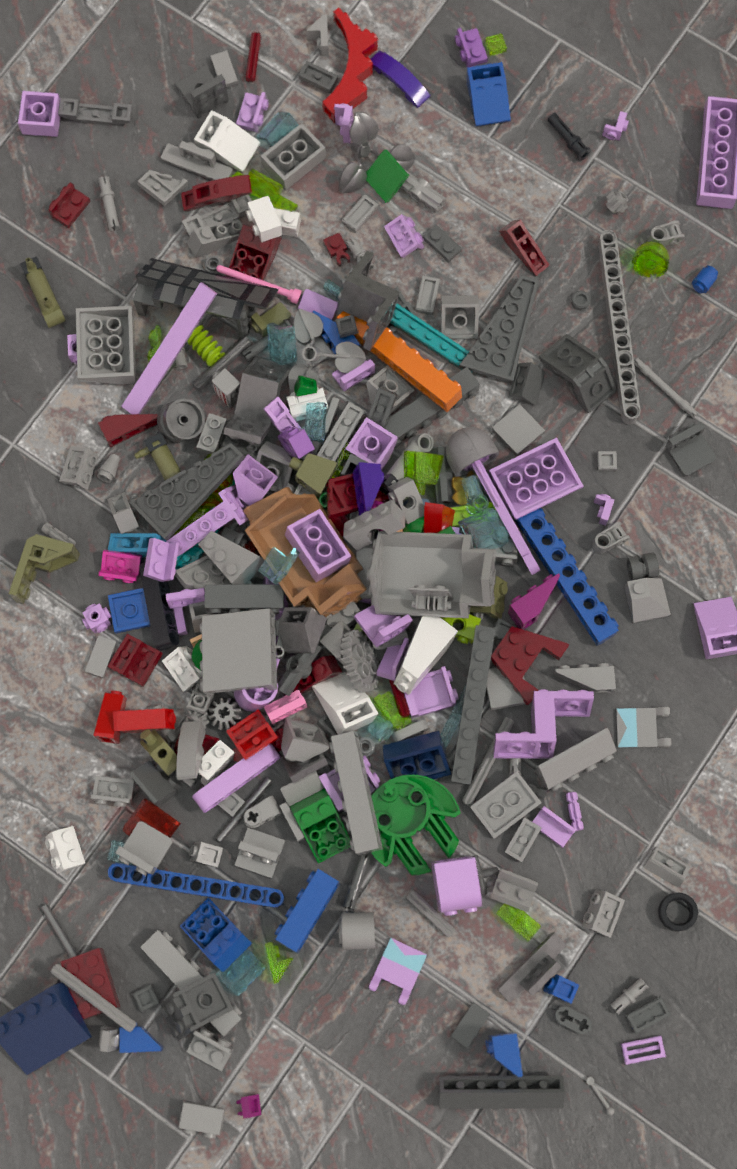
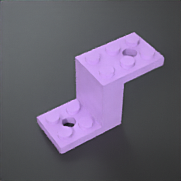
(544, 709)

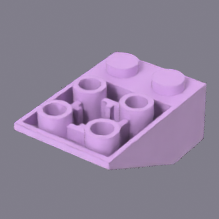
(717, 627)

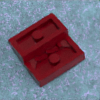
(135, 660)

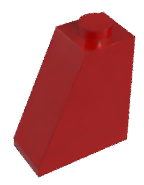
(437, 517)
(140, 720)
(104, 728)

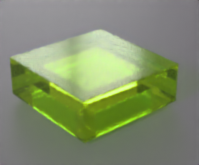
(495, 44)

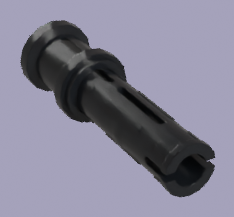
(573, 142)

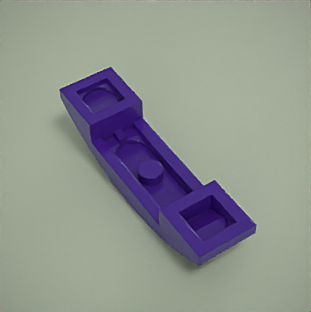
(401, 77)

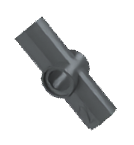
(444, 486)
(297, 668)

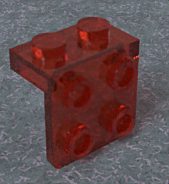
(154, 817)

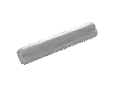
(431, 913)

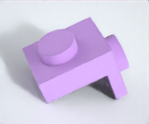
(614, 133)

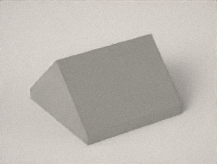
(333, 639)

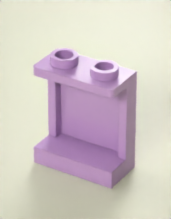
(432, 694)
(331, 779)

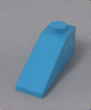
(132, 542)

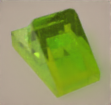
(278, 968)

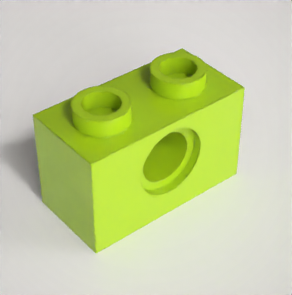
(467, 633)

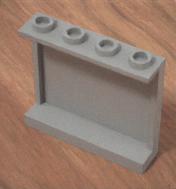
(238, 651)

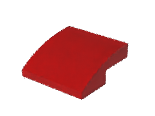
(252, 734)

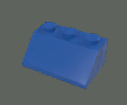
(505, 1050)

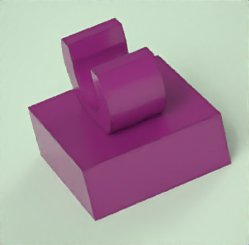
(250, 1106)

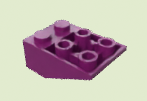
(527, 609)

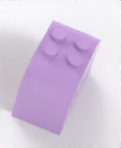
(456, 885)

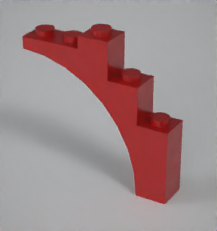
(359, 66)

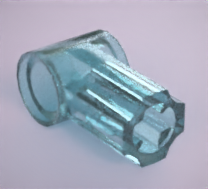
(474, 494)

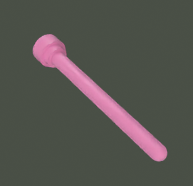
(293, 295)

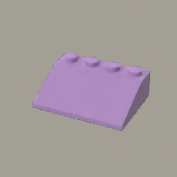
(535, 479)

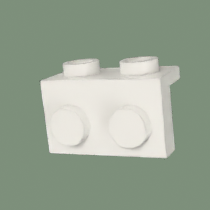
(64, 849)

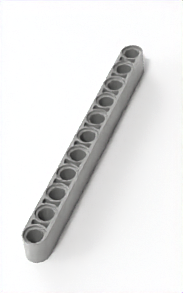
(616, 335)

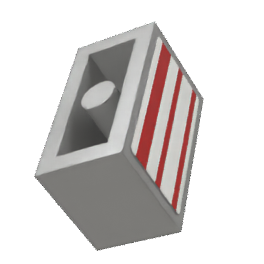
(226, 387)

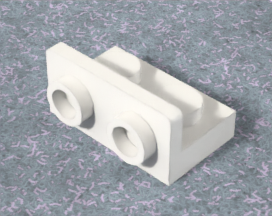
(182, 668)
(215, 761)

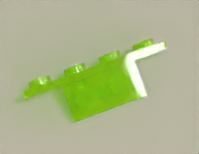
(265, 186)

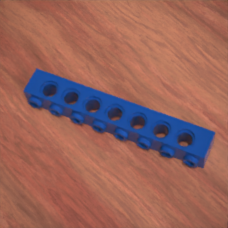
(598, 633)

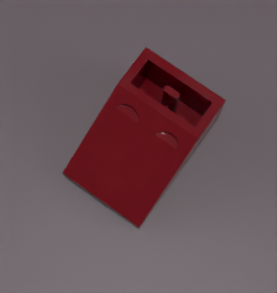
(252, 255)

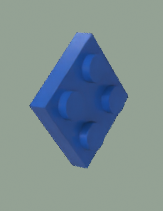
(128, 610)

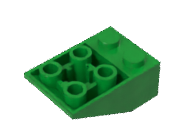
(321, 825)

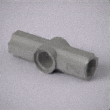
(421, 191)

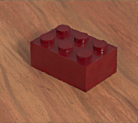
(94, 972)

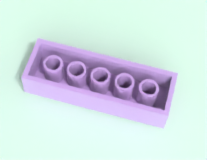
(718, 154)

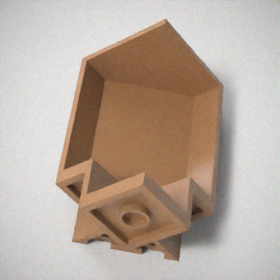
(267, 530)

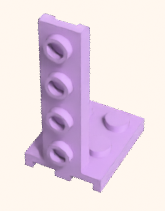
(230, 508)

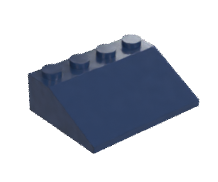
(42, 1028)

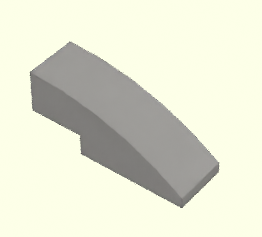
(190, 749)

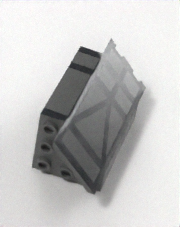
(175, 284)

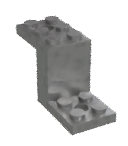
(368, 299)
(258, 387)

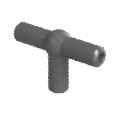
(484, 874)

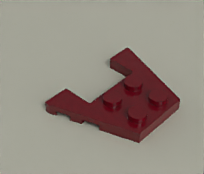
(517, 654)

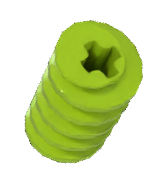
(204, 346)

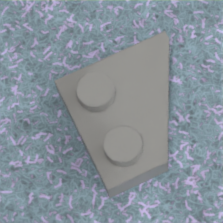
(161, 186)

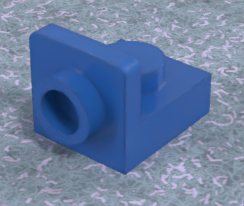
(561, 988)

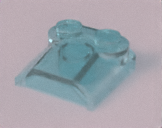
(486, 529)

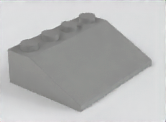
(106, 344)

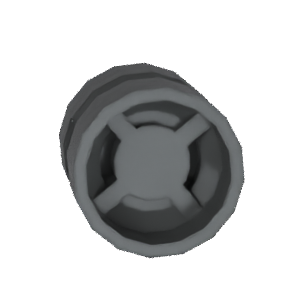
(643, 566)

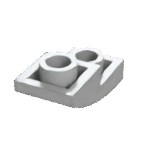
(199, 701)

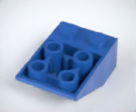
(488, 94)
(215, 935)

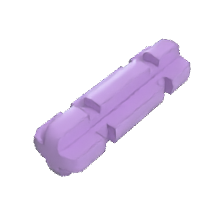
(574, 810)

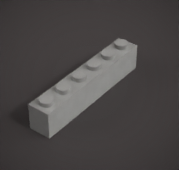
(356, 793)
(184, 973)

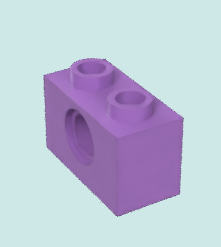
(295, 441)

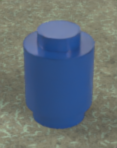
(705, 279)

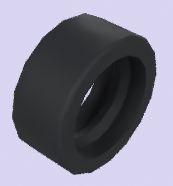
(692, 907)

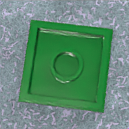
(386, 176)

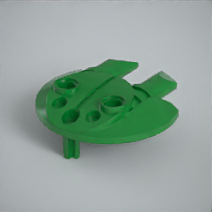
(409, 817)

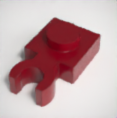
(336, 247)

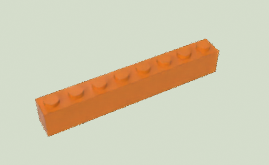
(411, 366)

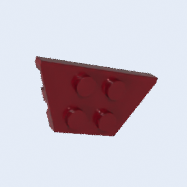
(342, 496)

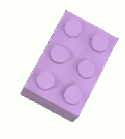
(318, 545)

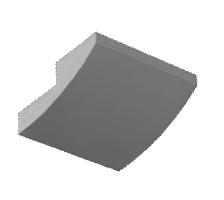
(501, 691)

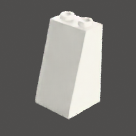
(426, 647)

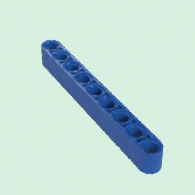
(205, 891)

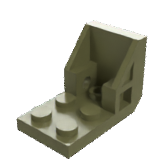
(40, 554)

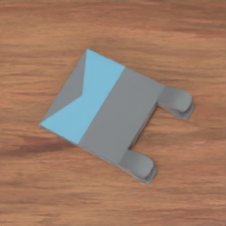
(638, 727)

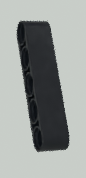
(160, 615)

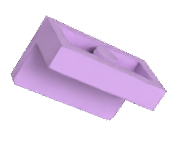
(348, 380)
(392, 660)
(554, 826)

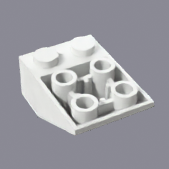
(227, 141)
(344, 704)

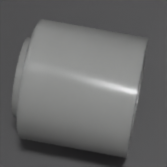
(357, 931)

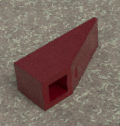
(322, 669)

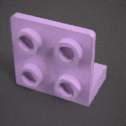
(381, 626)

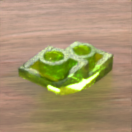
(155, 339)

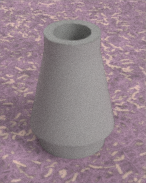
(108, 470)

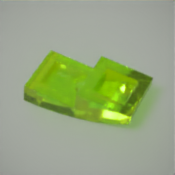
(519, 921)

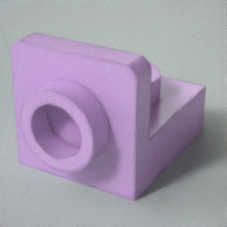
(604, 512)

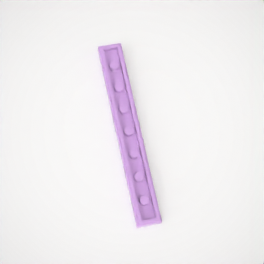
(169, 349)

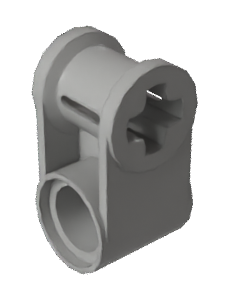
(669, 233)
(613, 536)
(265, 810)

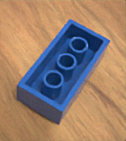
(307, 911)

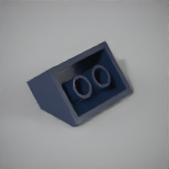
(417, 756)

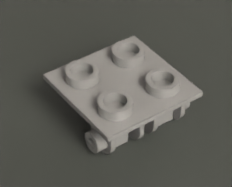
(425, 594)

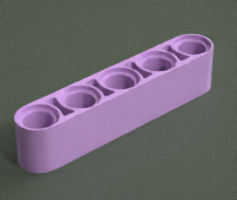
(235, 778)

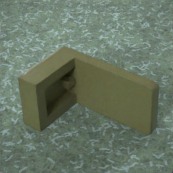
(274, 315)

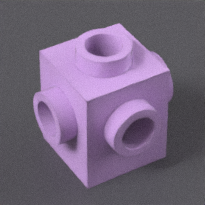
(99, 624)

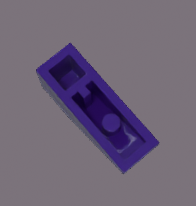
(367, 482)

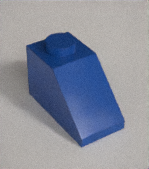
(138, 1041)

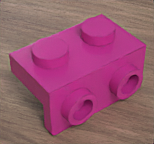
(120, 566)

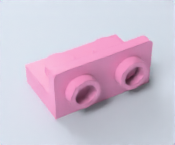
(285, 707)

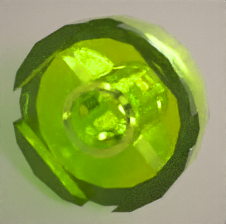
(651, 259)

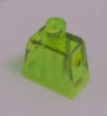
(422, 468)

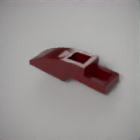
(216, 191)

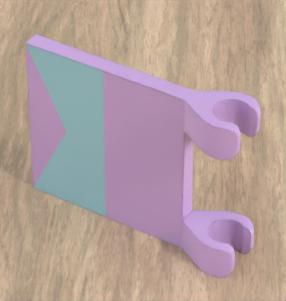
(400, 967)

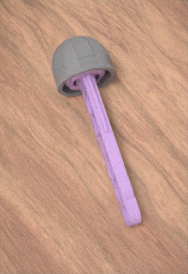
(471, 451)

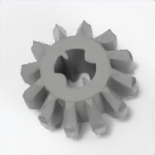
(217, 717)

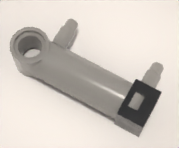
(396, 472)

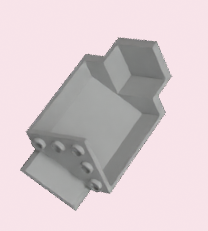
(429, 560)

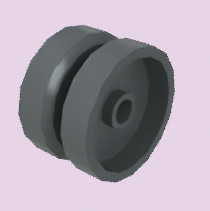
(181, 420)

